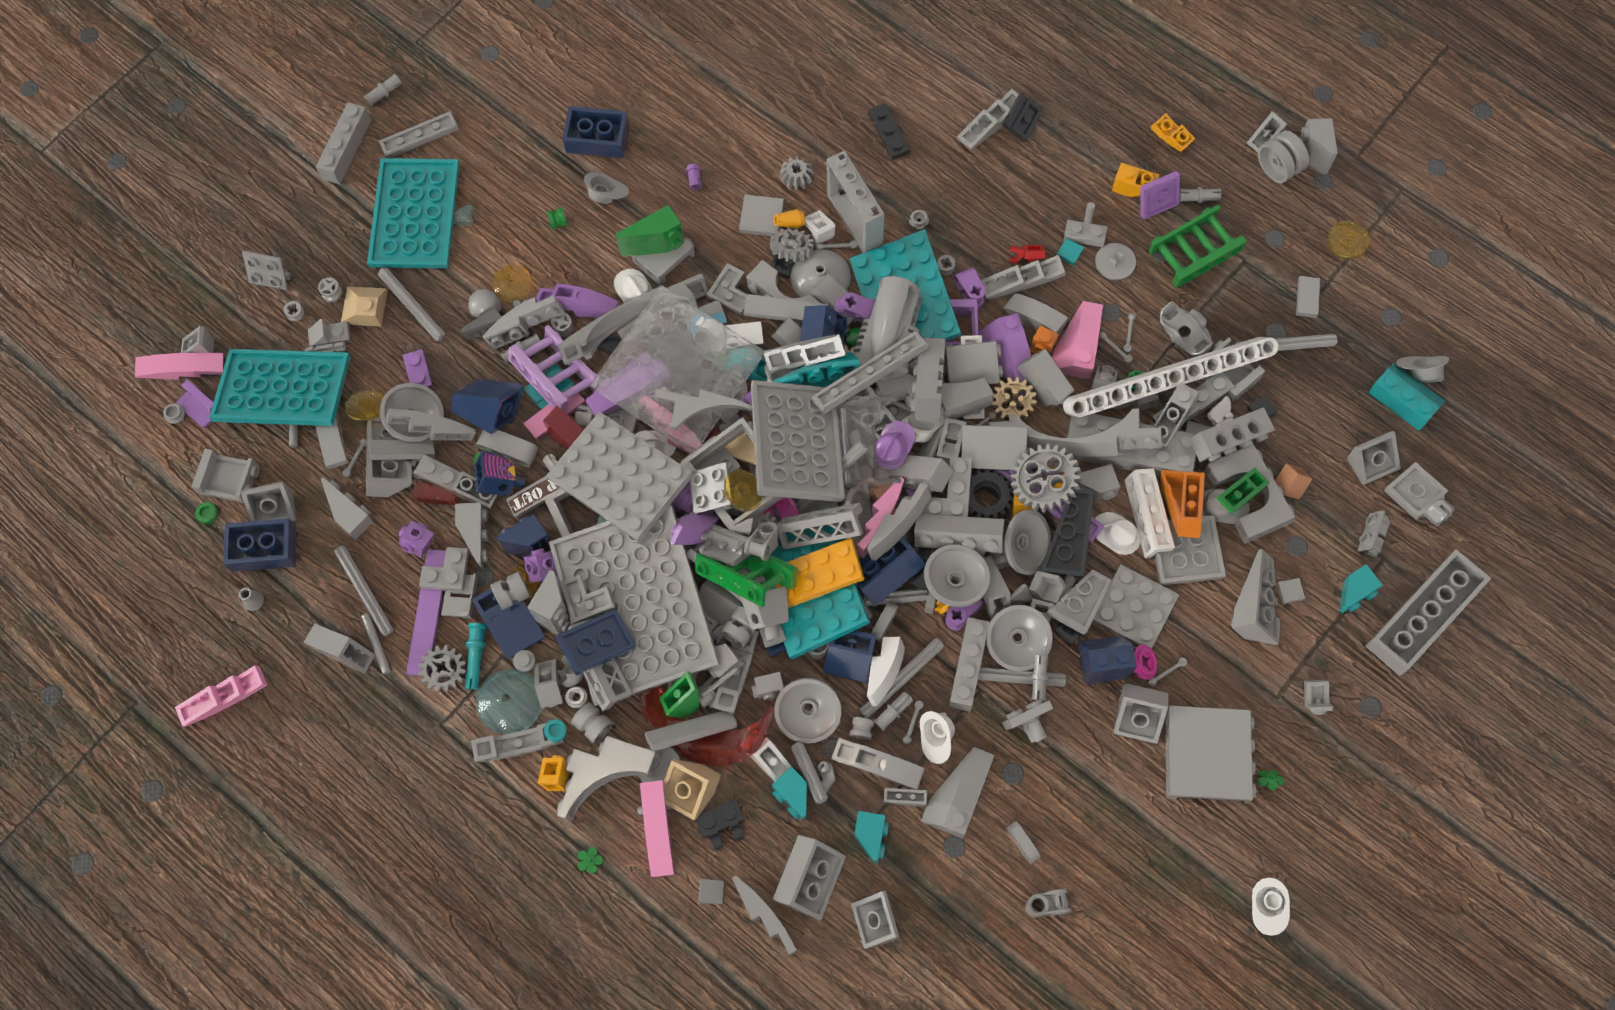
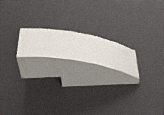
(885, 669)

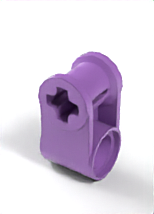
(970, 285)
(859, 308)
(963, 613)

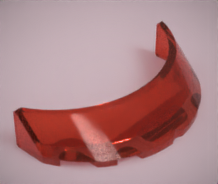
(716, 749)

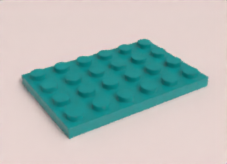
(413, 213)
(915, 261)
(280, 387)
(823, 617)

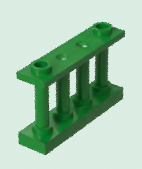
(1199, 265)
(744, 585)

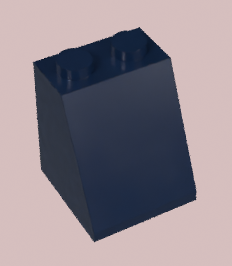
(488, 403)
(1106, 659)

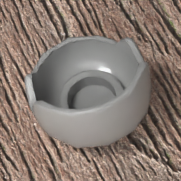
(483, 301)
(567, 676)

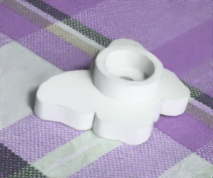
(1221, 412)

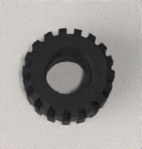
(998, 486)

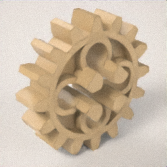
(1016, 387)

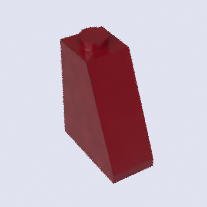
(562, 427)

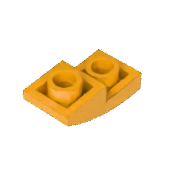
(1172, 134)

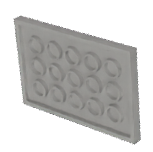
(795, 443)
(619, 476)

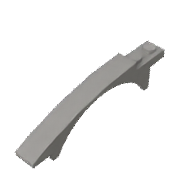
(589, 337)
(689, 406)
(1123, 435)

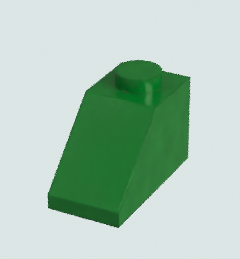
(681, 697)

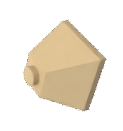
(364, 306)
(689, 787)

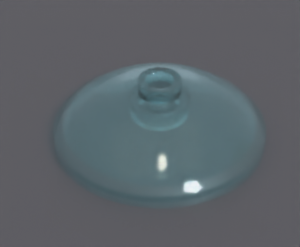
(514, 714)

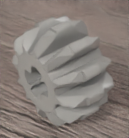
(796, 173)

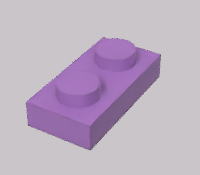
(417, 368)

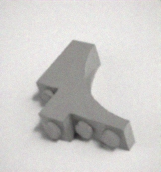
(590, 772)

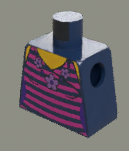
(496, 474)

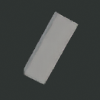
(905, 797)

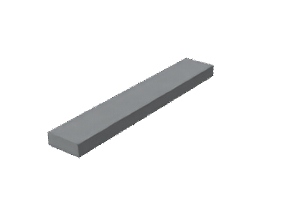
(869, 372)

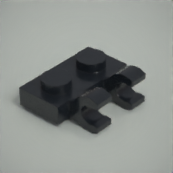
(720, 819)

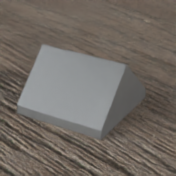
(1375, 458)
(269, 502)
(718, 602)
(875, 920)

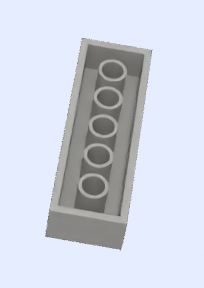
(1176, 457)
(1428, 612)

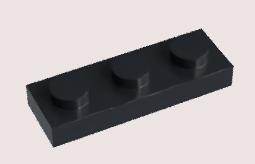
(889, 131)

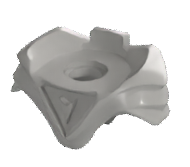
(1174, 317)

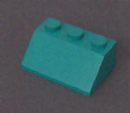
(1406, 396)

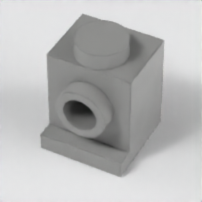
(767, 686)

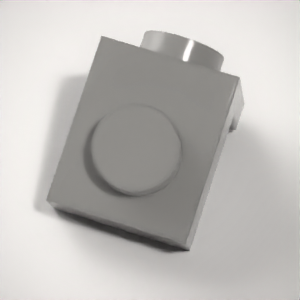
(1317, 696)

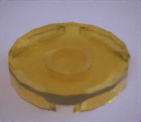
(1348, 240)

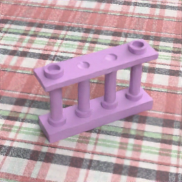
(544, 385)

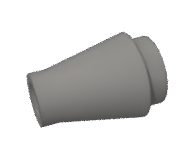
(251, 599)

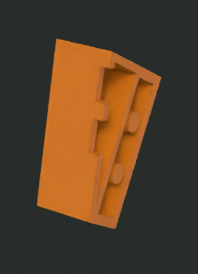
(1184, 500)

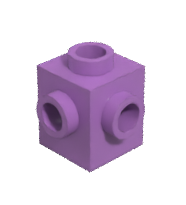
(415, 538)
(539, 564)

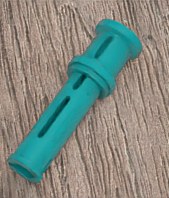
(475, 646)

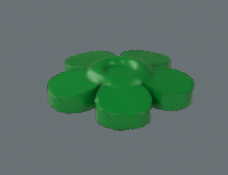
(1270, 779)
(589, 860)

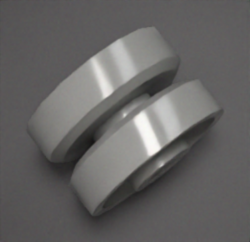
(1283, 156)

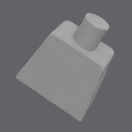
(771, 614)

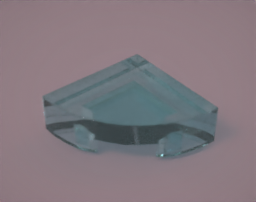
(464, 216)

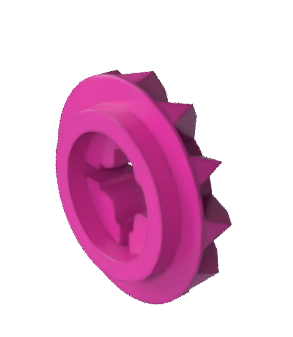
(1149, 666)

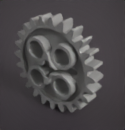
(1048, 495)

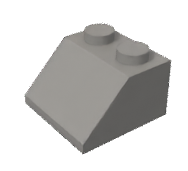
(1320, 143)
(1141, 713)

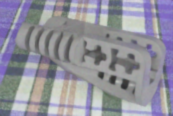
(890, 320)

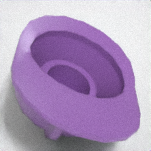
(894, 444)

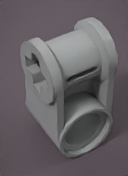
(762, 541)
(1052, 902)

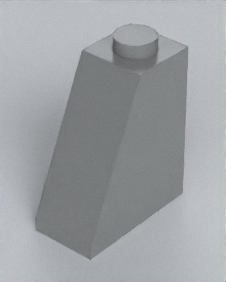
(997, 595)
(339, 648)

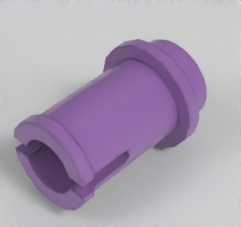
(693, 172)

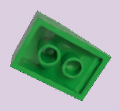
(651, 235)

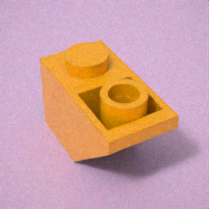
(1130, 179)

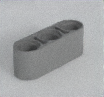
(508, 447)

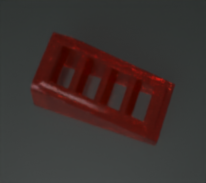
(429, 494)

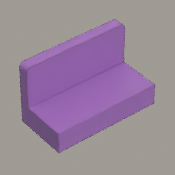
(196, 404)

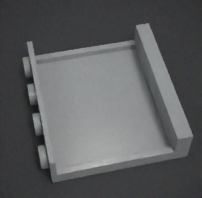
(1209, 753)

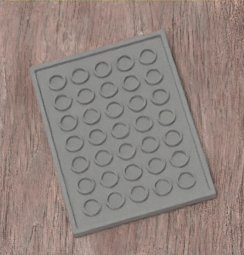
(652, 595)

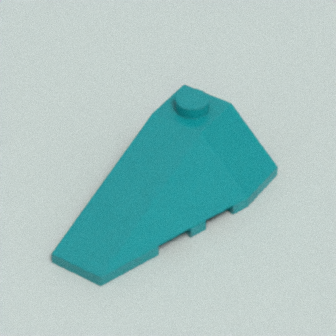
(822, 373)

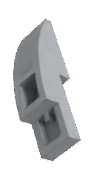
(518, 320)
(1209, 393)
(453, 481)
(878, 763)

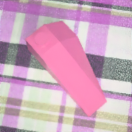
(1078, 345)

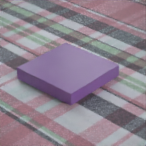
(1160, 195)

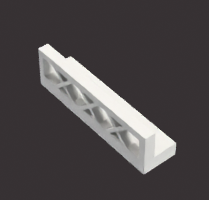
(1149, 510)

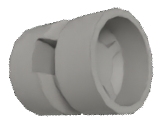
(510, 590)
(738, 629)
(593, 724)

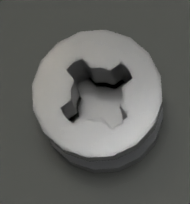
(330, 284)
(561, 320)
(861, 728)

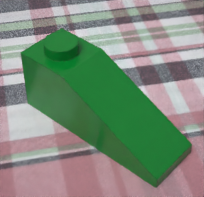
(1243, 491)

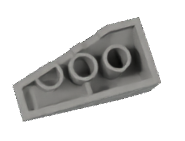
(384, 476)
(1255, 608)
(956, 798)

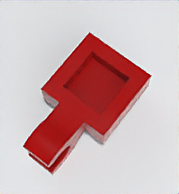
(1029, 252)

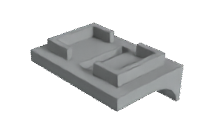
(461, 606)

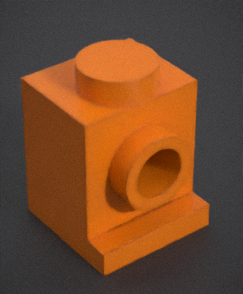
(1043, 340)

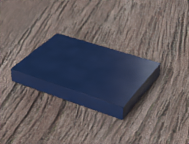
(595, 642)

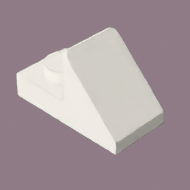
(820, 226)

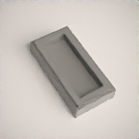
(1307, 296)

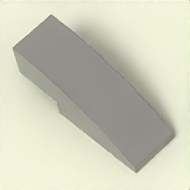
(1035, 313)

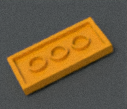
(824, 572)

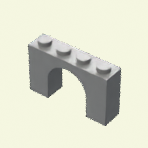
(826, 292)
(1275, 512)

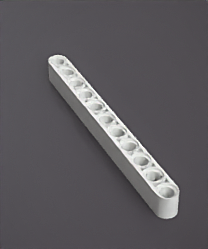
(1180, 374)

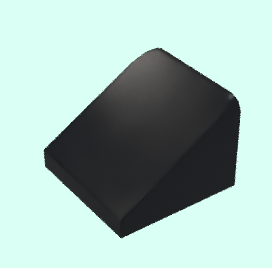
(609, 344)

